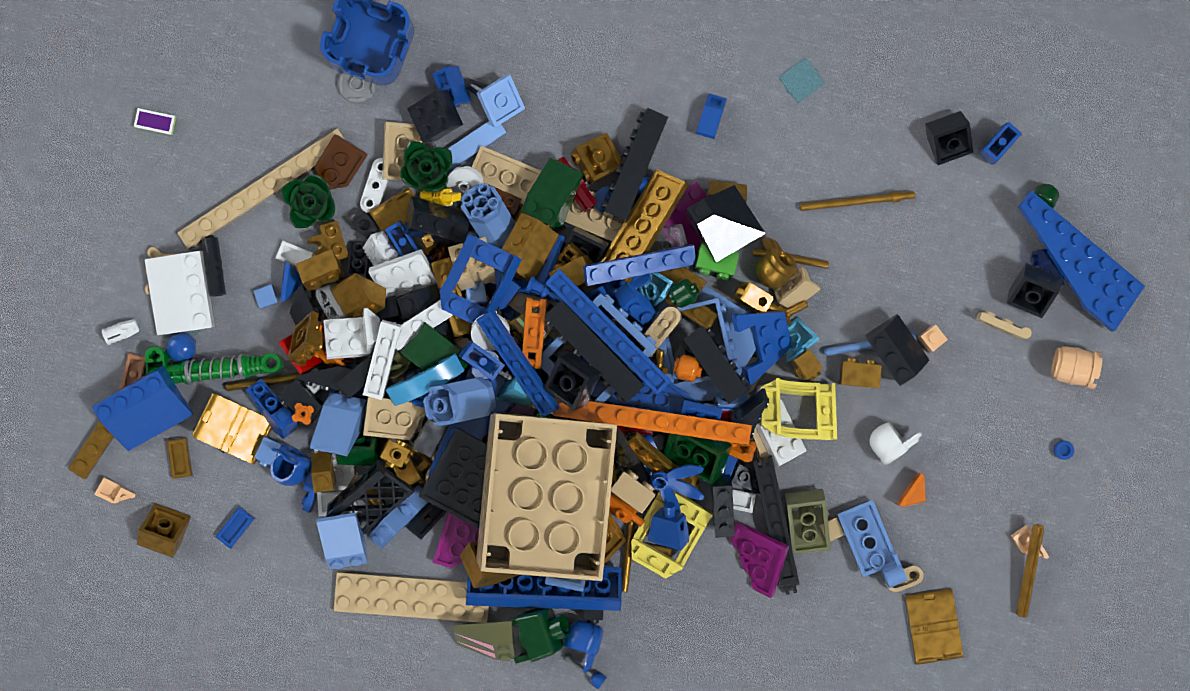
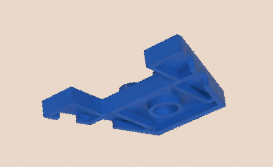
(769, 336)

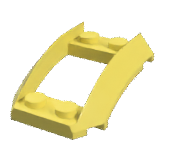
(825, 409)
(656, 560)

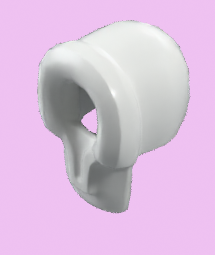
(888, 443)

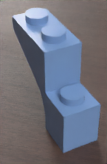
(397, 519)

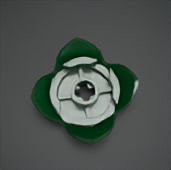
(436, 160)
(305, 214)

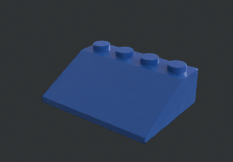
(143, 409)

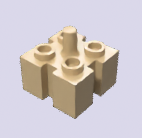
(473, 271)

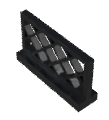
(360, 486)

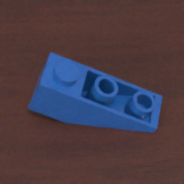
(271, 408)

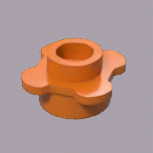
(308, 413)

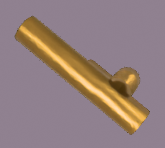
(658, 361)

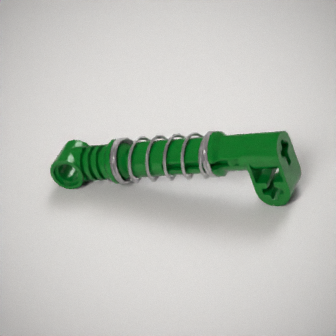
(191, 371)

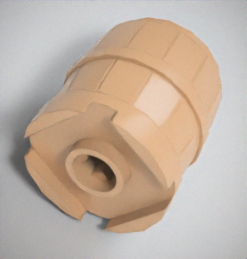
(1076, 366)

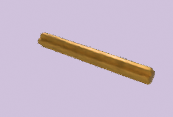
(1030, 570)

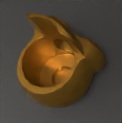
(771, 269)

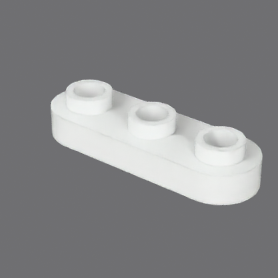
(370, 193)

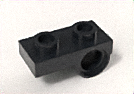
(745, 478)

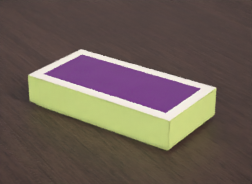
(155, 121)

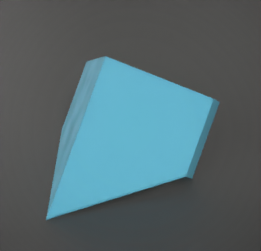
(657, 288)
(801, 338)
(513, 392)

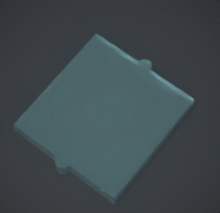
(801, 80)

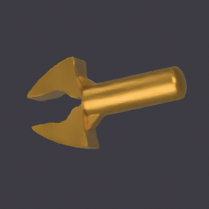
(793, 310)

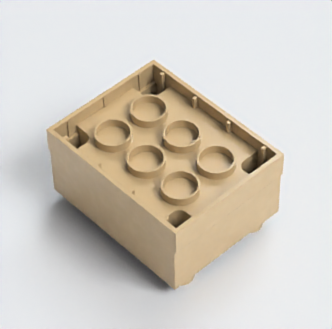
(546, 497)

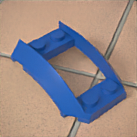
(489, 255)

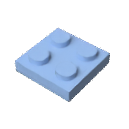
(500, 100)

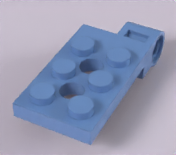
(879, 557)

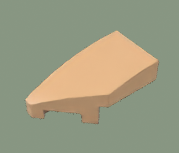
(113, 491)
(1022, 540)

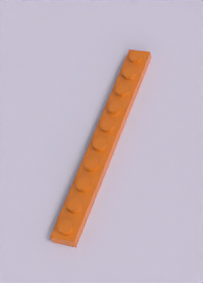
(658, 421)

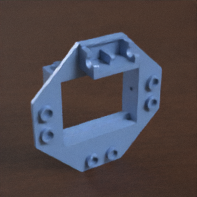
(739, 345)

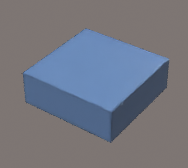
(266, 296)

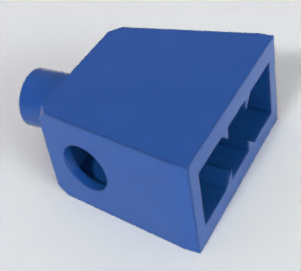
(669, 527)

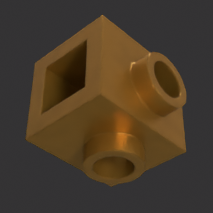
(389, 449)

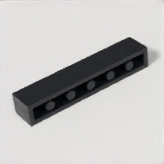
(634, 166)
(594, 351)

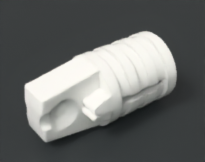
(120, 331)

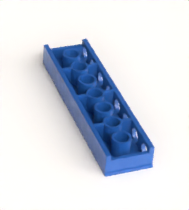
(532, 592)

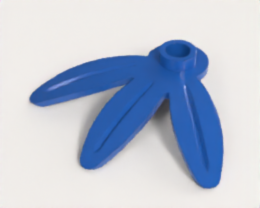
(669, 482)

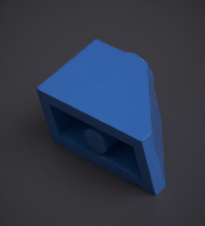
(481, 360)

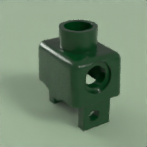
(540, 633)

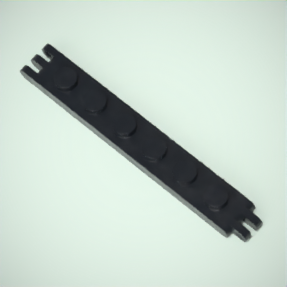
(776, 519)

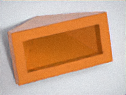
(914, 493)

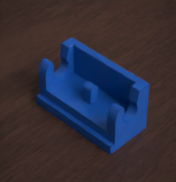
(451, 79)

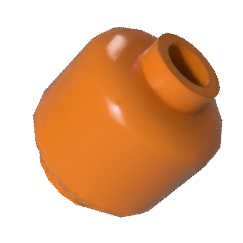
(687, 368)

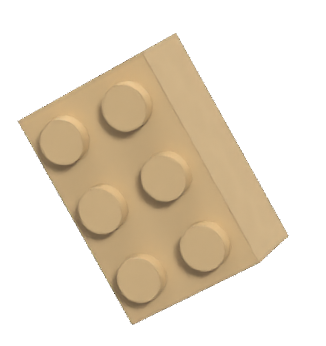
(633, 491)

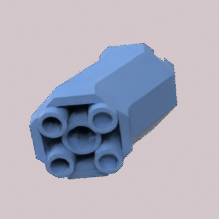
(487, 214)
(460, 401)

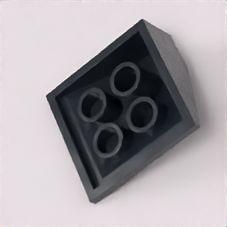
(724, 223)

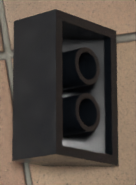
(435, 222)
(419, 300)
(898, 349)

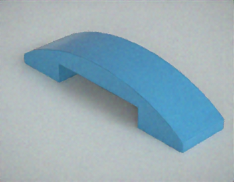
(419, 384)

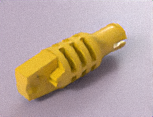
(442, 197)

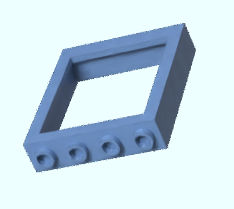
(621, 316)

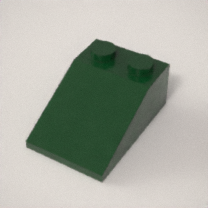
(553, 193)
(429, 347)
(698, 451)
(363, 452)

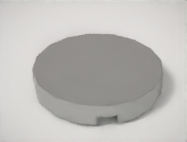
(355, 89)

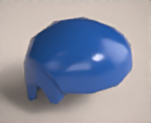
(181, 347)

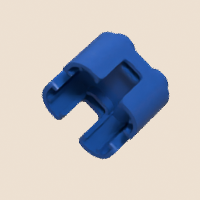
(368, 40)

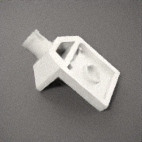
(351, 335)

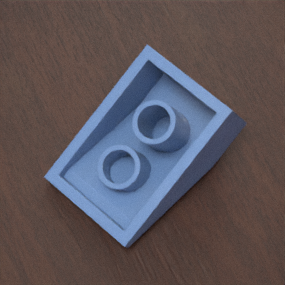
(339, 424)
(342, 541)

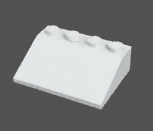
(179, 293)

